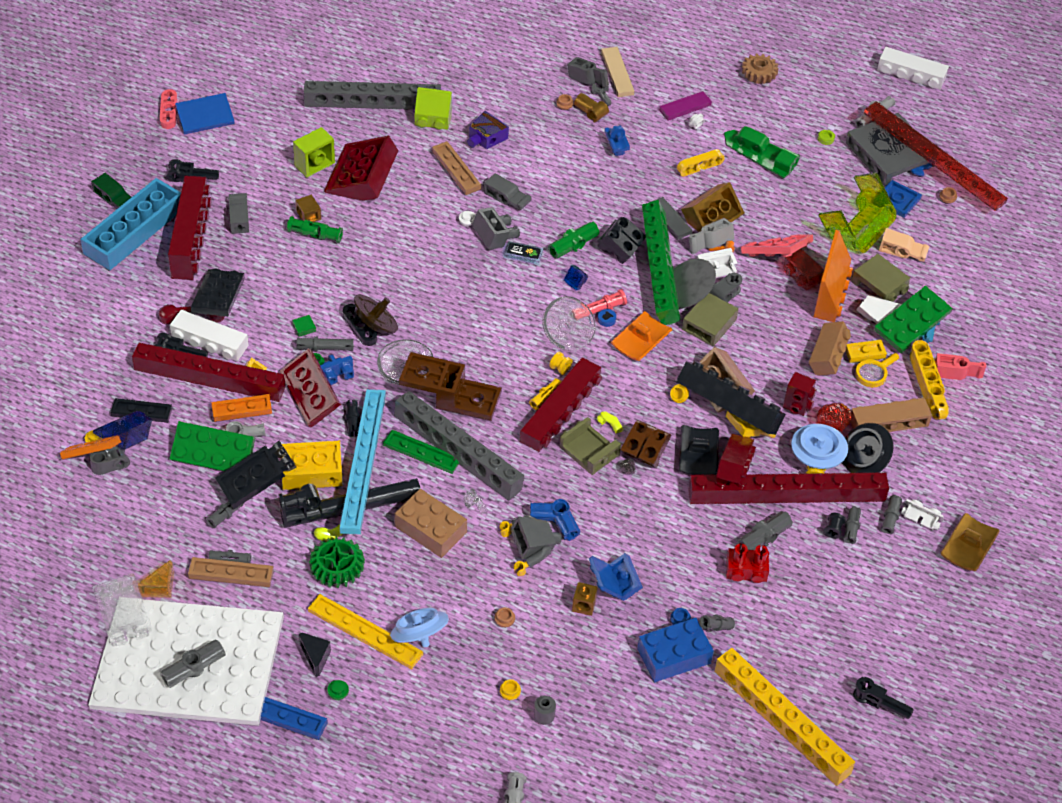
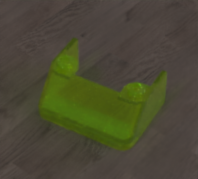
(873, 218)

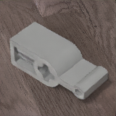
(712, 235)

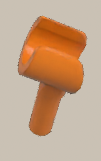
(729, 244)

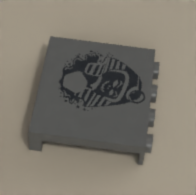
(883, 151)

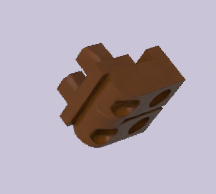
(646, 443)

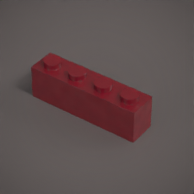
(736, 458)

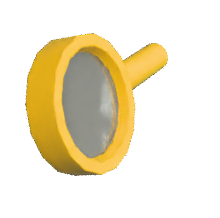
(874, 373)

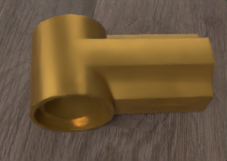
(593, 109)

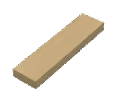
(617, 71)

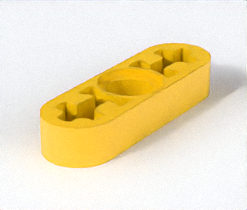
(710, 159)

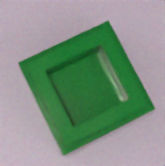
(304, 325)

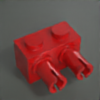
(747, 564)

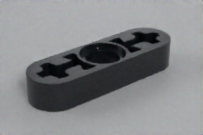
(360, 332)

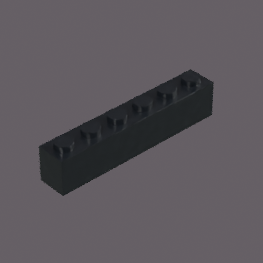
(731, 398)

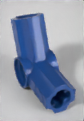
(560, 514)

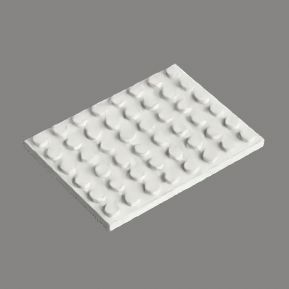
(225, 691)

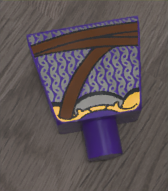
(487, 131)

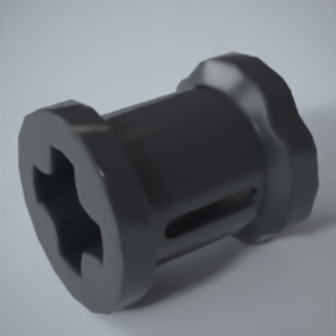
(834, 525)

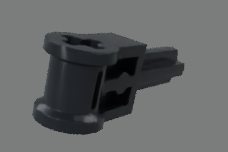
(187, 169)
(177, 344)
(876, 697)

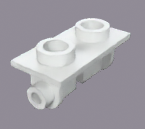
(916, 510)

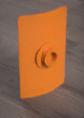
(640, 336)

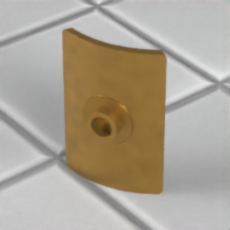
(969, 543)

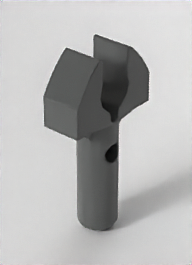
(602, 92)

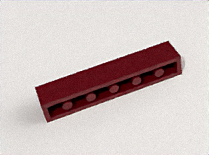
(560, 405)

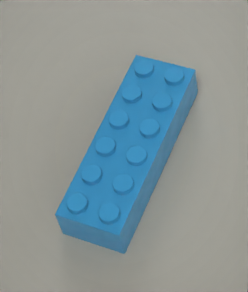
(131, 224)

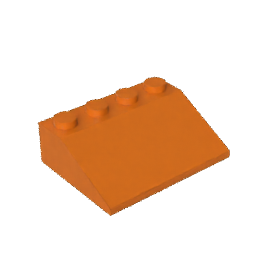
(834, 281)

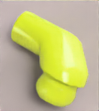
(323, 533)

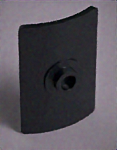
(699, 451)

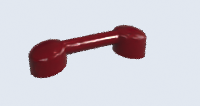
(169, 312)

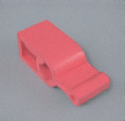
(958, 367)

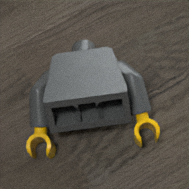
(532, 539)

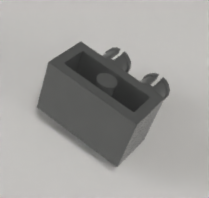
(493, 228)

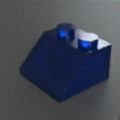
(130, 428)

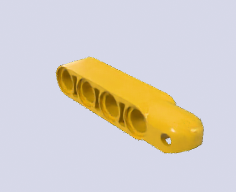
(929, 379)

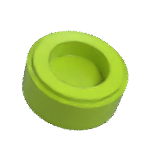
(826, 137)

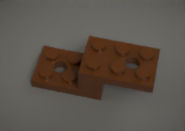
(451, 388)

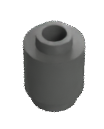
(544, 710)

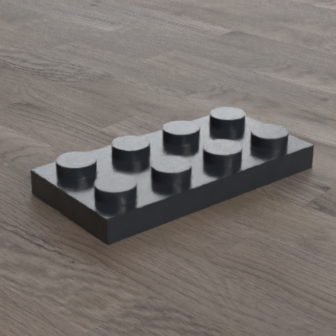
(218, 292)

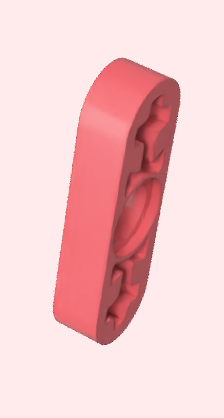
(168, 104)

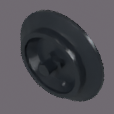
(868, 449)

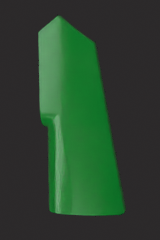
(758, 148)

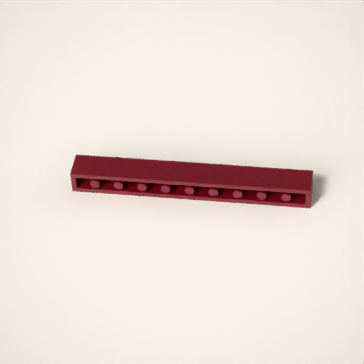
(790, 488)

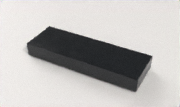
(156, 411)

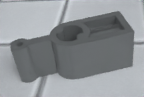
(587, 72)
(505, 192)
(238, 213)

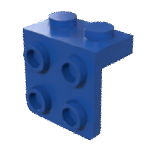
(616, 578)

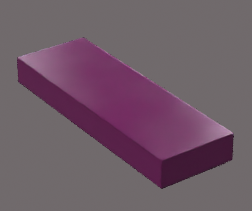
(685, 105)

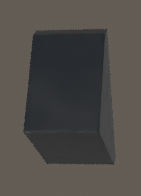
(315, 650)

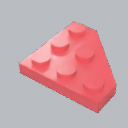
(776, 246)

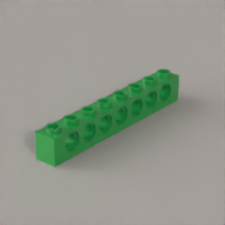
(660, 263)

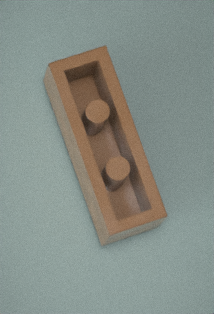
(829, 348)

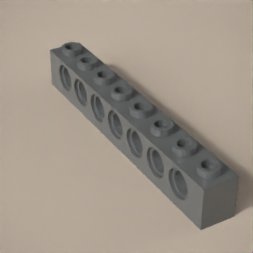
(362, 94)
(459, 444)

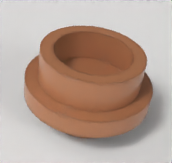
(564, 102)
(948, 195)
(504, 617)

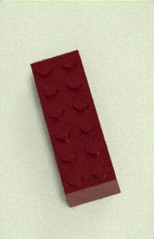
(189, 228)

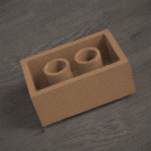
(430, 523)

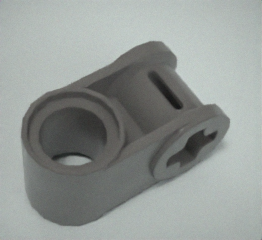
(727, 287)
(108, 460)

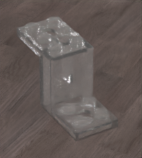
(122, 610)

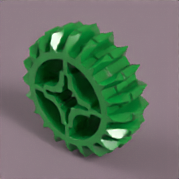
(349, 565)

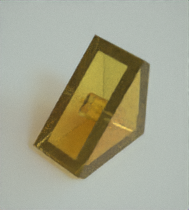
(159, 582)

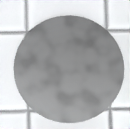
(693, 281)

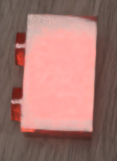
(803, 269)

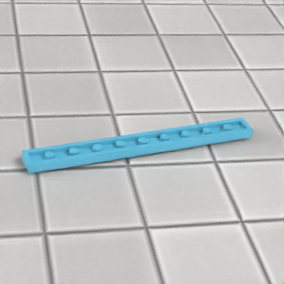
(363, 462)

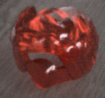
(834, 415)

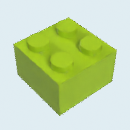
(314, 152)

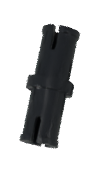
(352, 417)

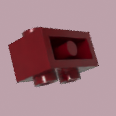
(800, 394)

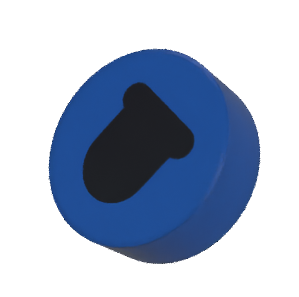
(607, 317)

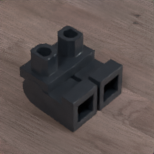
(621, 238)

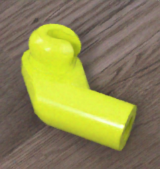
(612, 420)

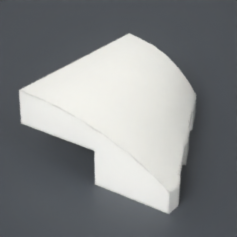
(876, 308)

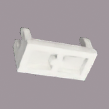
(722, 261)

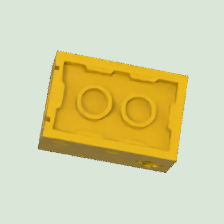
(315, 464)

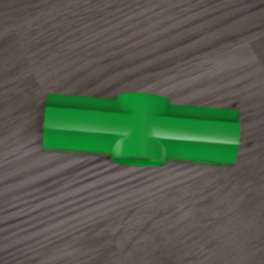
(573, 239)

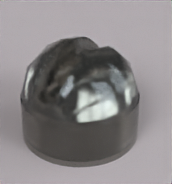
(627, 466)

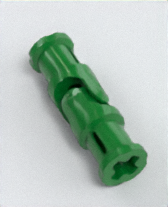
(313, 228)

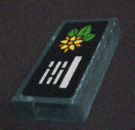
(523, 253)

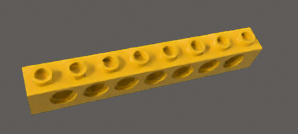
(784, 716)

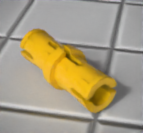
(543, 394)

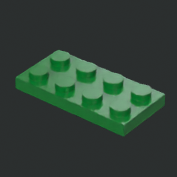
(913, 319)
(210, 446)

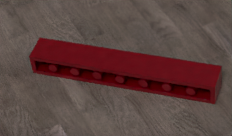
(208, 371)

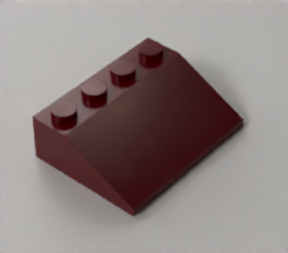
(362, 169)

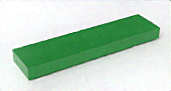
(421, 451)

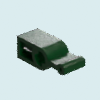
(110, 190)

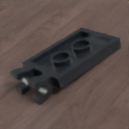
(255, 474)

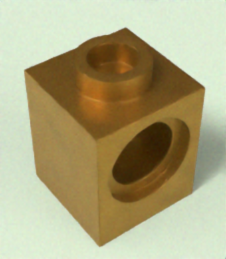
(308, 208)
(584, 598)

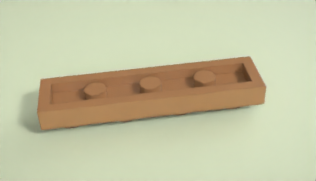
(456, 168)
(231, 572)

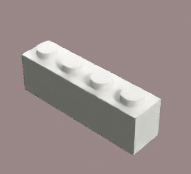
(913, 68)
(209, 335)

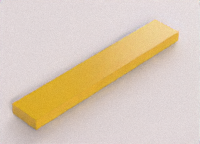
(364, 631)

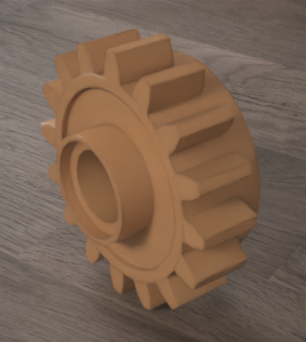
(760, 69)

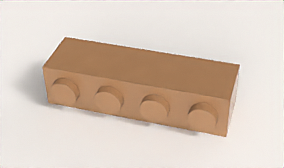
(894, 415)

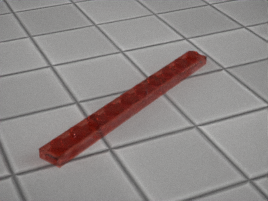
(936, 156)

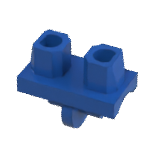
(617, 140)
(337, 367)

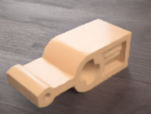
(902, 245)

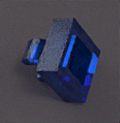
(575, 277)

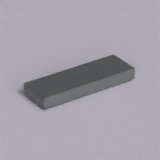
(675, 223)

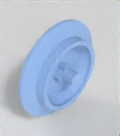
(819, 446)
(419, 625)

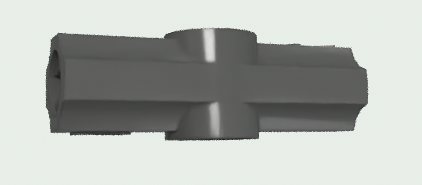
(766, 531)
(183, 668)

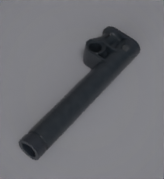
(307, 507)

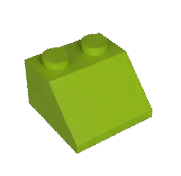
(433, 108)

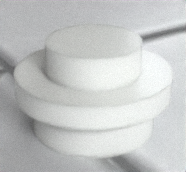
(696, 121)
(466, 218)

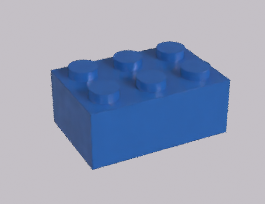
(675, 649)

